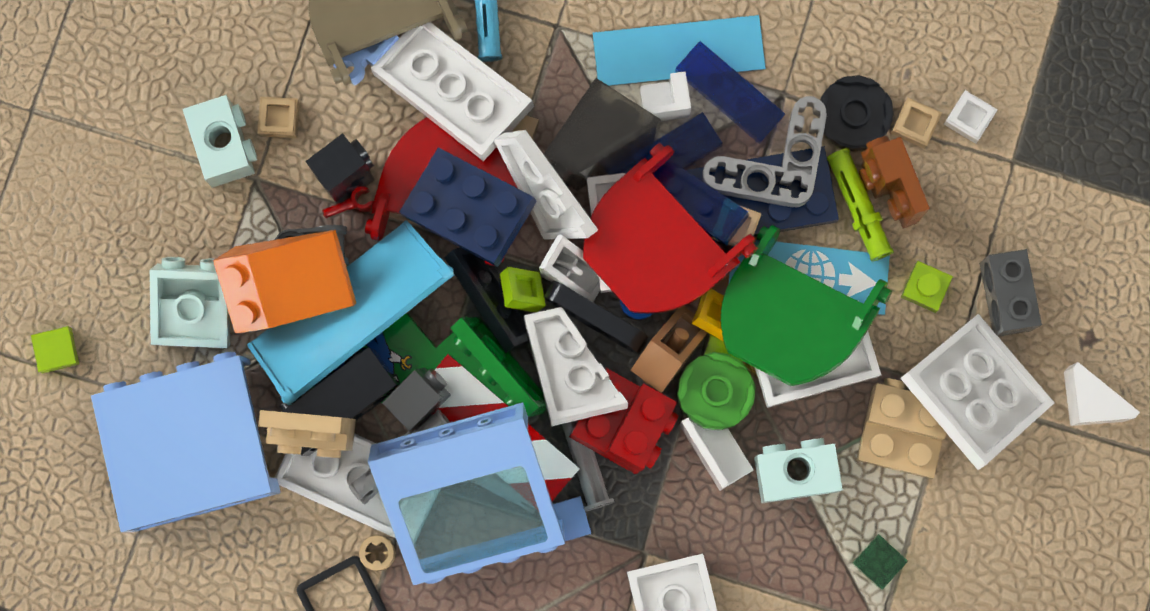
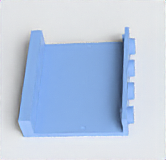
(182, 443)

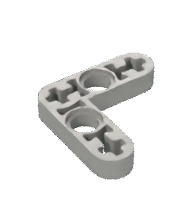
(790, 169)

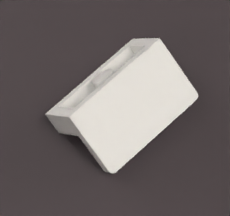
(718, 453)

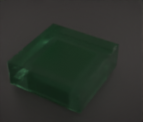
(879, 562)

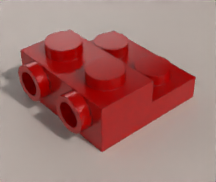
(631, 433)

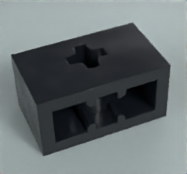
(342, 167)

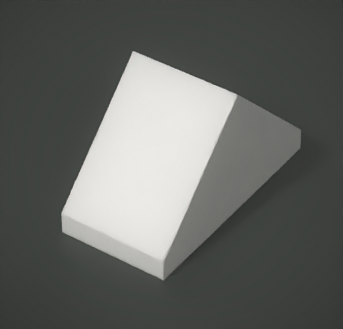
(566, 265)
(1092, 400)

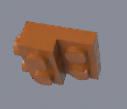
(890, 172)

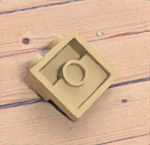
(297, 430)
(900, 432)

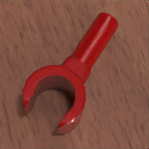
(350, 203)

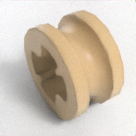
(377, 541)

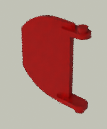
(408, 163)
(652, 247)

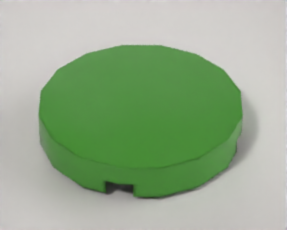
(716, 391)

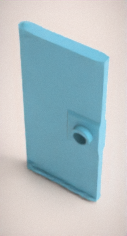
(386, 286)

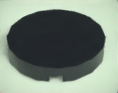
(856, 112)

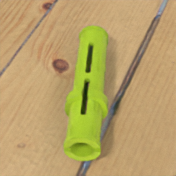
(866, 219)

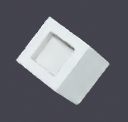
(667, 99)

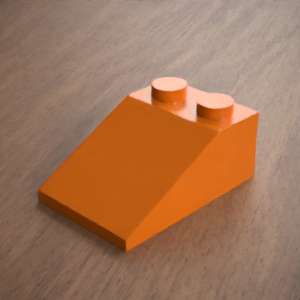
(284, 280)

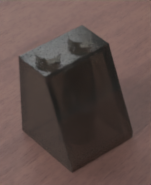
(600, 135)

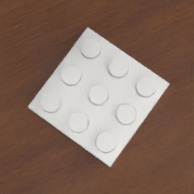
(977, 391)

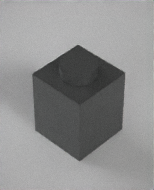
(417, 397)

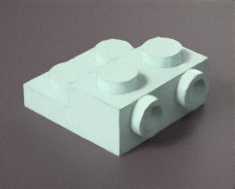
(187, 305)

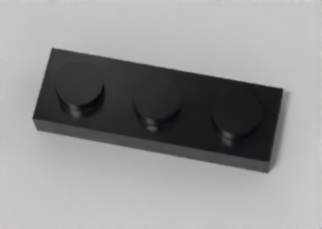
(485, 290)

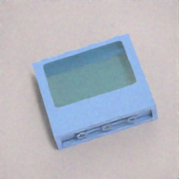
(466, 495)

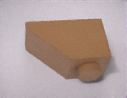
(669, 350)

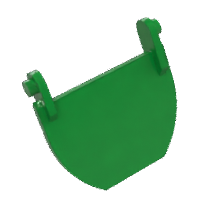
(791, 321)

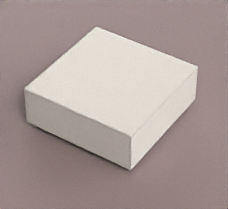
(970, 116)

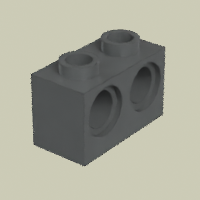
(1010, 293)

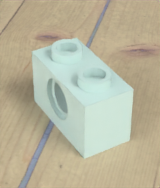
(205, 124)
(821, 476)

